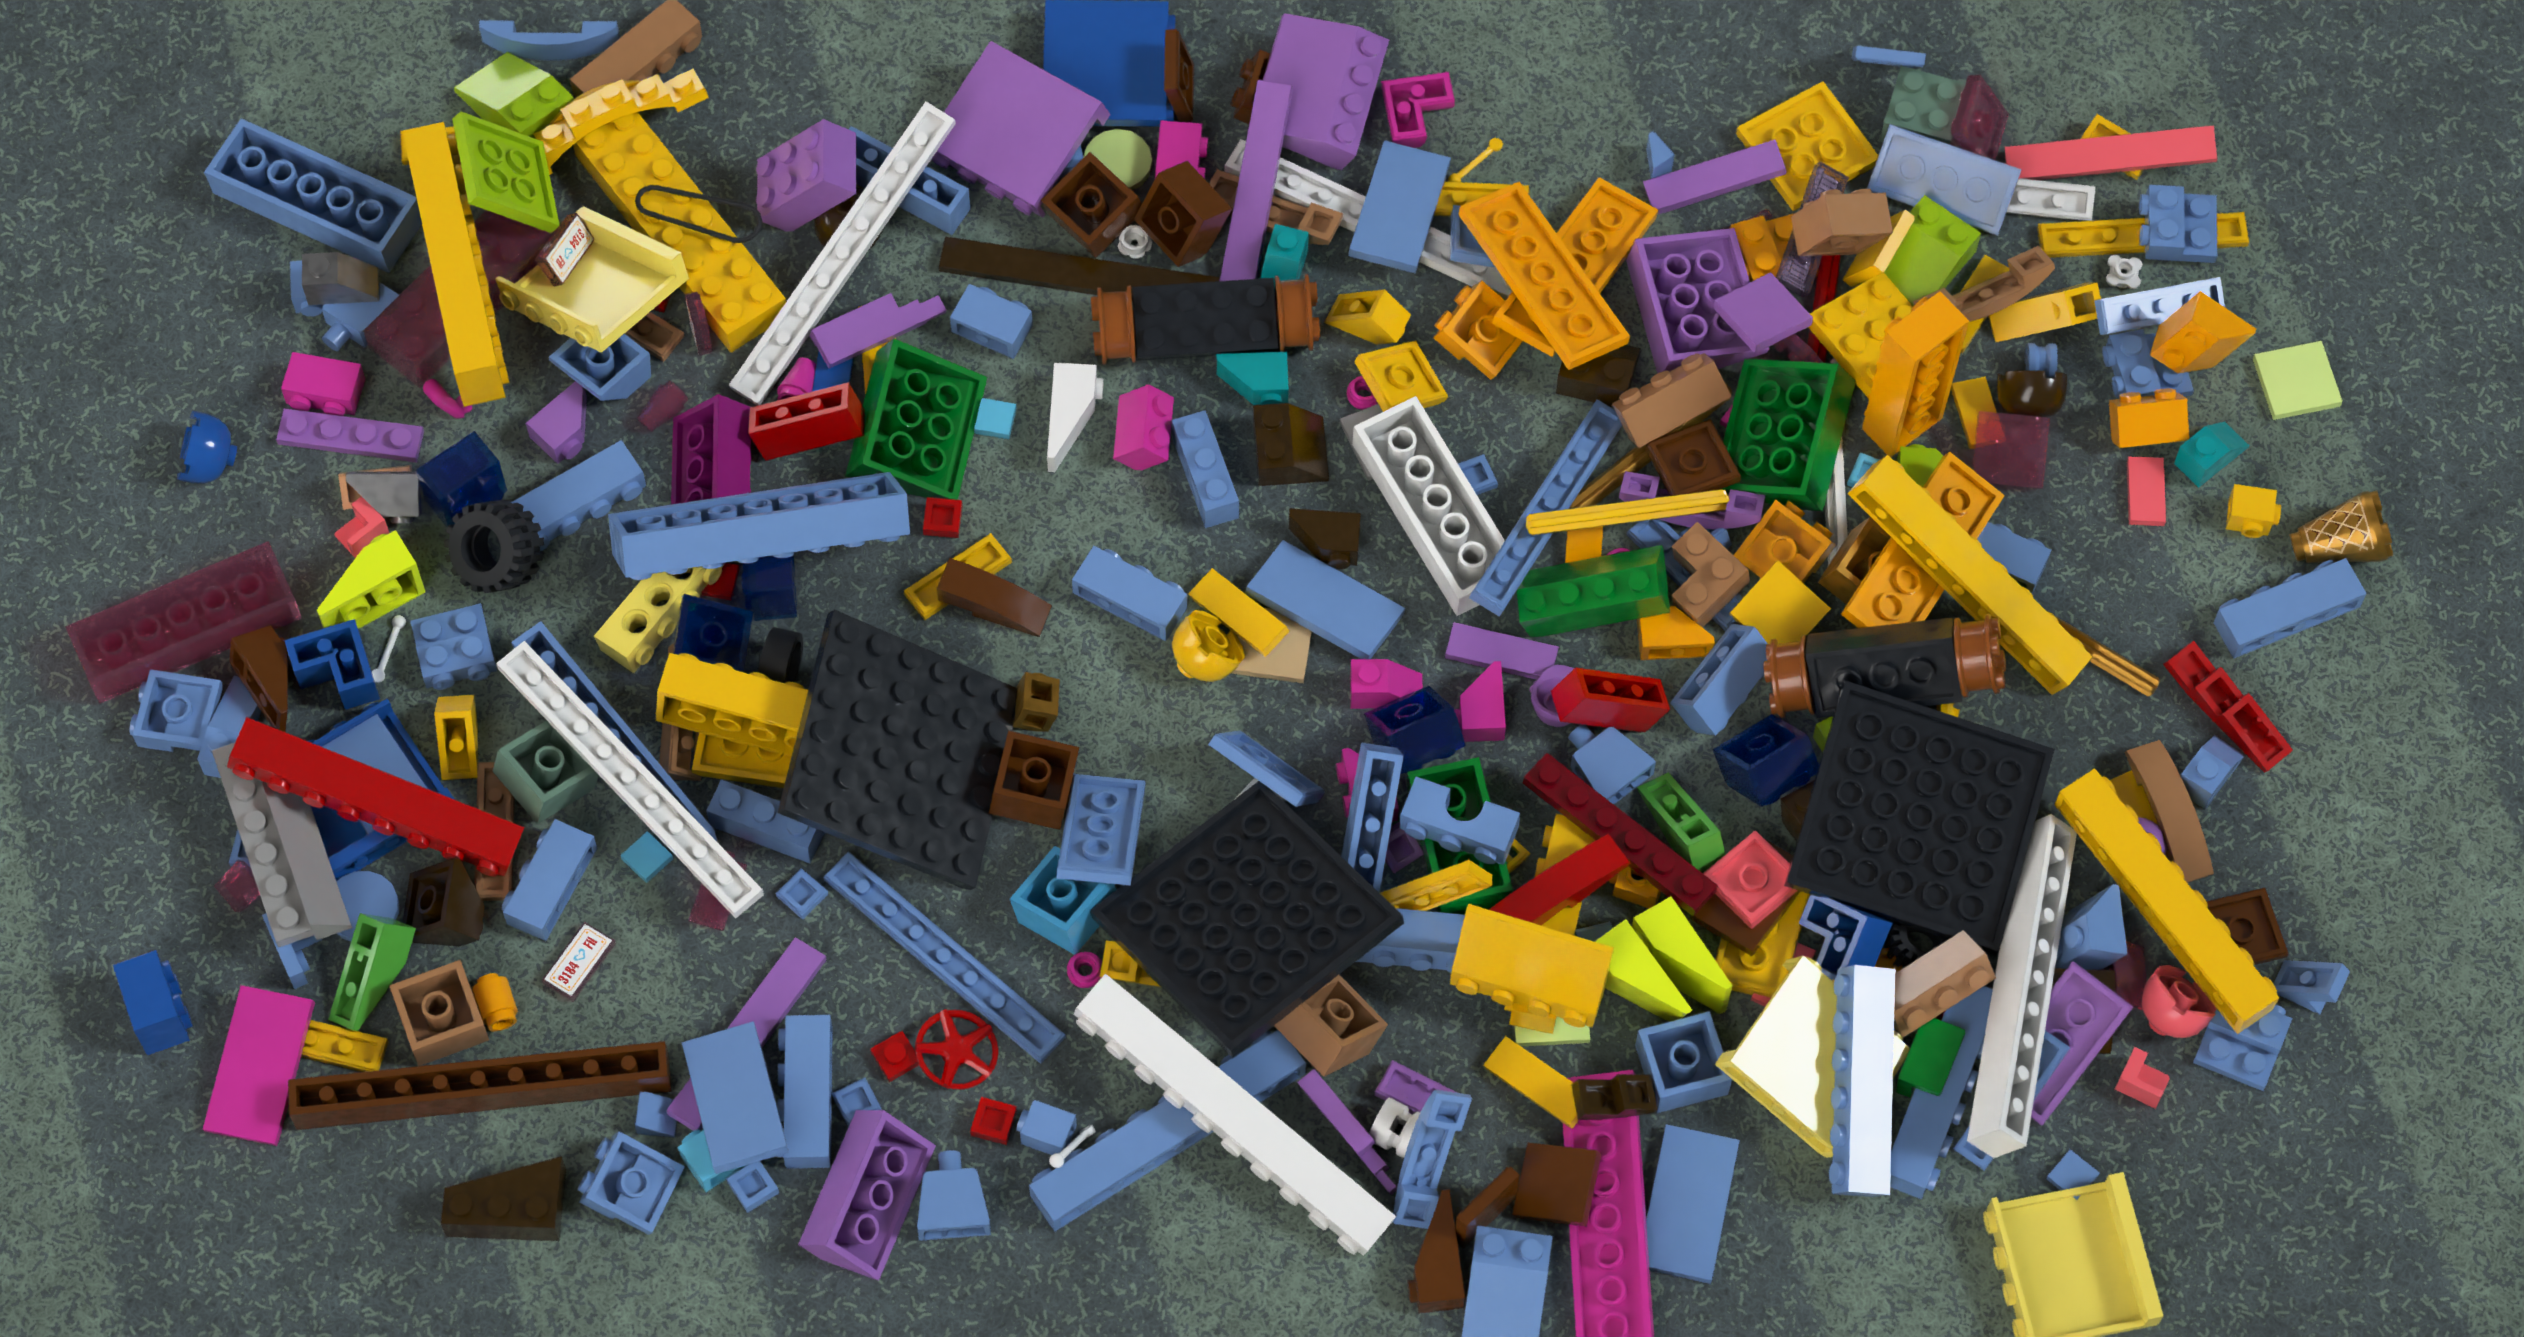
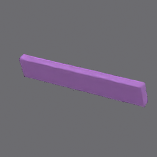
(1256, 181)
(766, 1008)

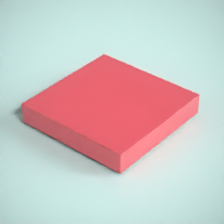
(1751, 879)

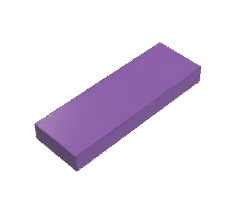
(1484, 647)

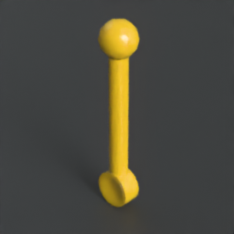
(1494, 145)

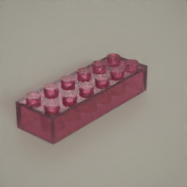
(412, 329)
(182, 621)

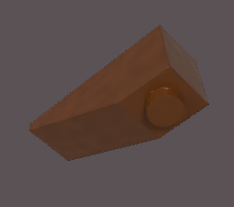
(262, 667)
(1438, 1269)

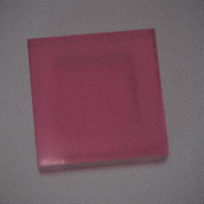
(238, 886)

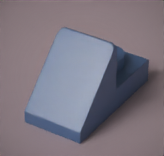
(292, 959)
(2311, 983)

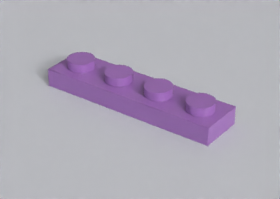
(350, 435)

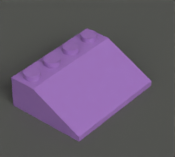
(1332, 82)
(1676, 293)

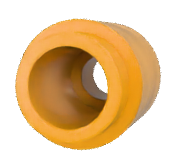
(495, 1002)

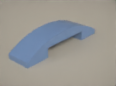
(595, 38)
(1426, 1156)

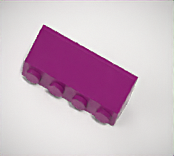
(711, 451)

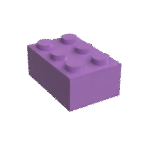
(806, 176)

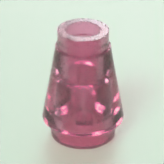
(662, 406)

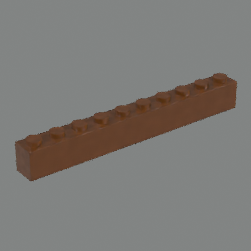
(479, 1085)

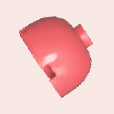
(2175, 1004)

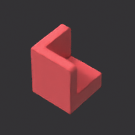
(362, 528)
(2142, 1080)

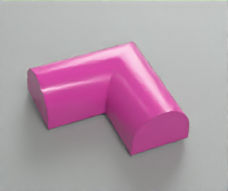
(1406, 101)

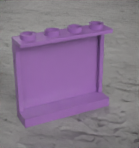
(1016, 128)

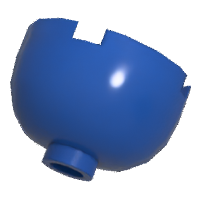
(206, 449)

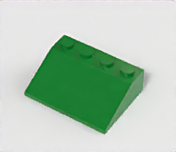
(918, 421)
(1788, 429)

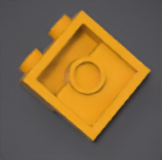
(1763, 244)
(1470, 330)
(1788, 539)

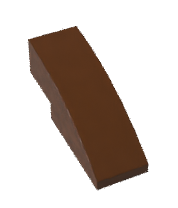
(992, 598)

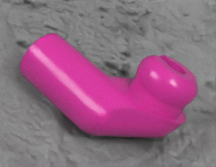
(444, 401)

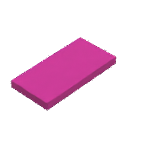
(256, 1065)

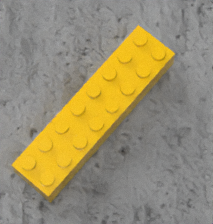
(456, 264)
(731, 284)

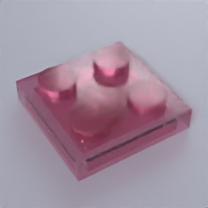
(1979, 119)
(2011, 449)

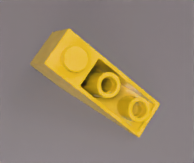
(2046, 312)

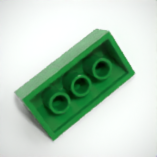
(1594, 592)

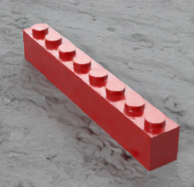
(374, 797)

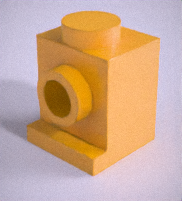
(1634, 891)

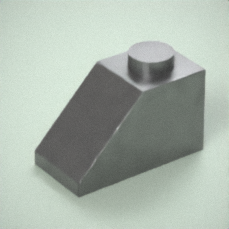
(338, 279)
(389, 493)

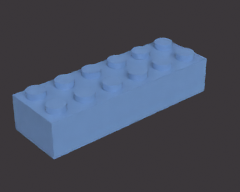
(314, 195)

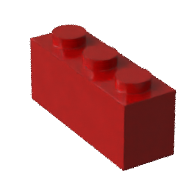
(806, 421)
(1610, 700)

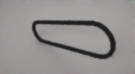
(702, 197)

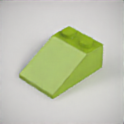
(514, 95)
(1931, 251)

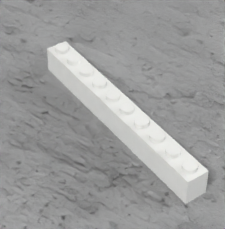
(2022, 993)
(1233, 1115)

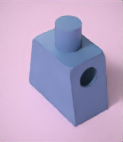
(350, 319)
(1609, 762)
(952, 1201)

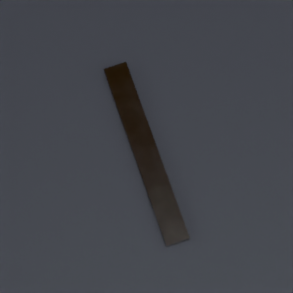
(1053, 269)

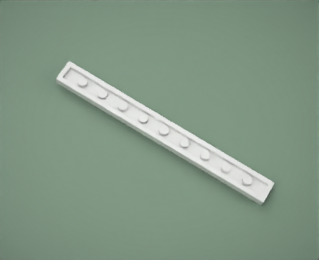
(1303, 187)
(842, 254)
(630, 779)

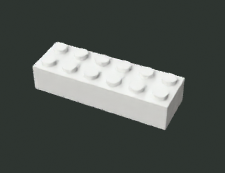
(1430, 498)

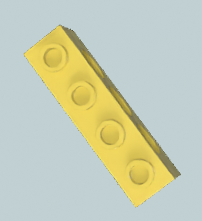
(640, 610)

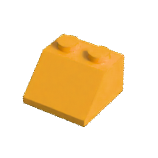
(2199, 335)

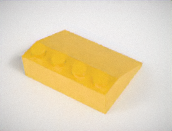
(1530, 966)

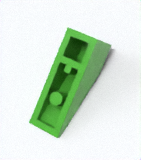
(1683, 822)
(372, 964)

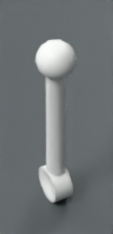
(398, 623)
(1057, 1159)

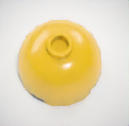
(1205, 649)

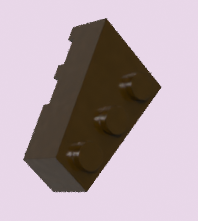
(508, 1204)

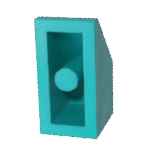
(1285, 253)
(1256, 376)
(2209, 452)

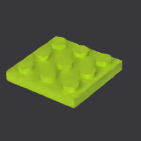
(505, 172)

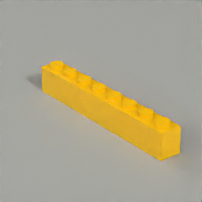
(1969, 573)
(2167, 900)

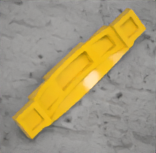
(614, 101)

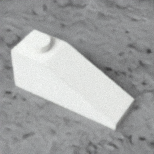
(1072, 405)

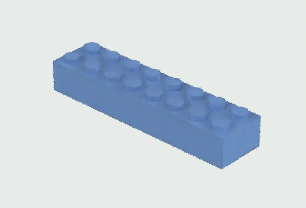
(759, 525)

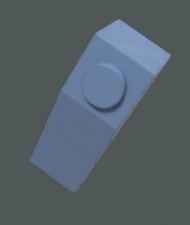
(226, 723)

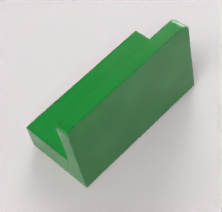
(1930, 1058)

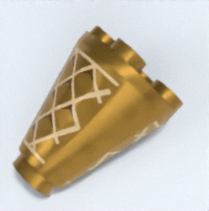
(2347, 531)

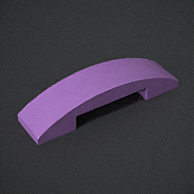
(1741, 509)

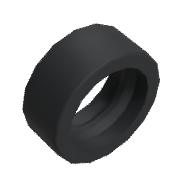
(781, 655)

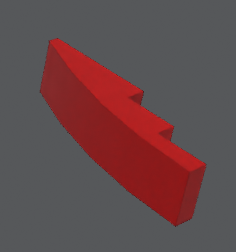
(2225, 704)
(1565, 882)

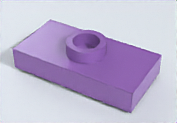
(1407, 1087)

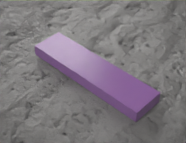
(1715, 177)

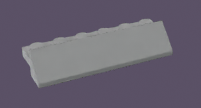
(284, 858)

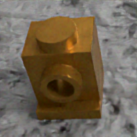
(1036, 702)

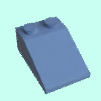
(1506, 1283)

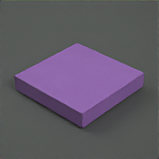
(1762, 312)

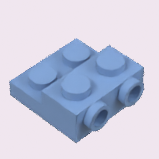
(2178, 225)
(2137, 370)
(453, 647)
(174, 710)
(2244, 1055)
(630, 1182)

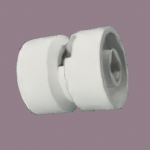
(1387, 1120)

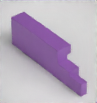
(871, 327)
(1346, 1126)

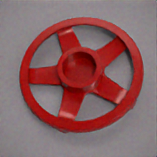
(956, 1048)

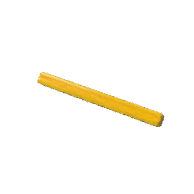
(1626, 512)

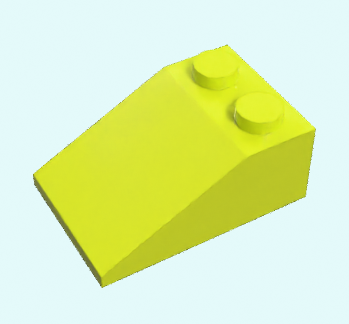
(373, 584)
(1683, 954)
(1639, 976)

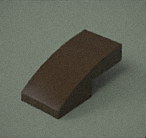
(1614, 1098)

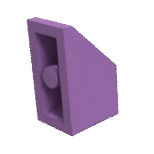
(561, 424)

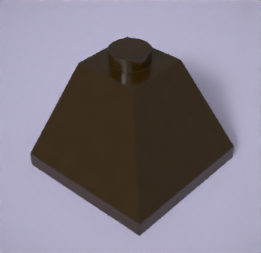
(443, 905)

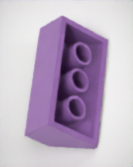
(867, 1193)

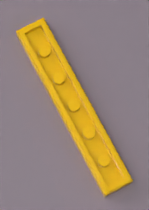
(2122, 236)

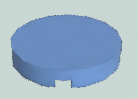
(367, 894)

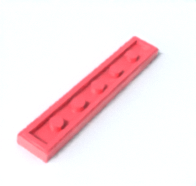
(2114, 153)

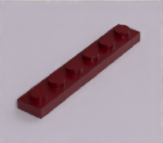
(1599, 817)

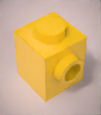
(2252, 510)

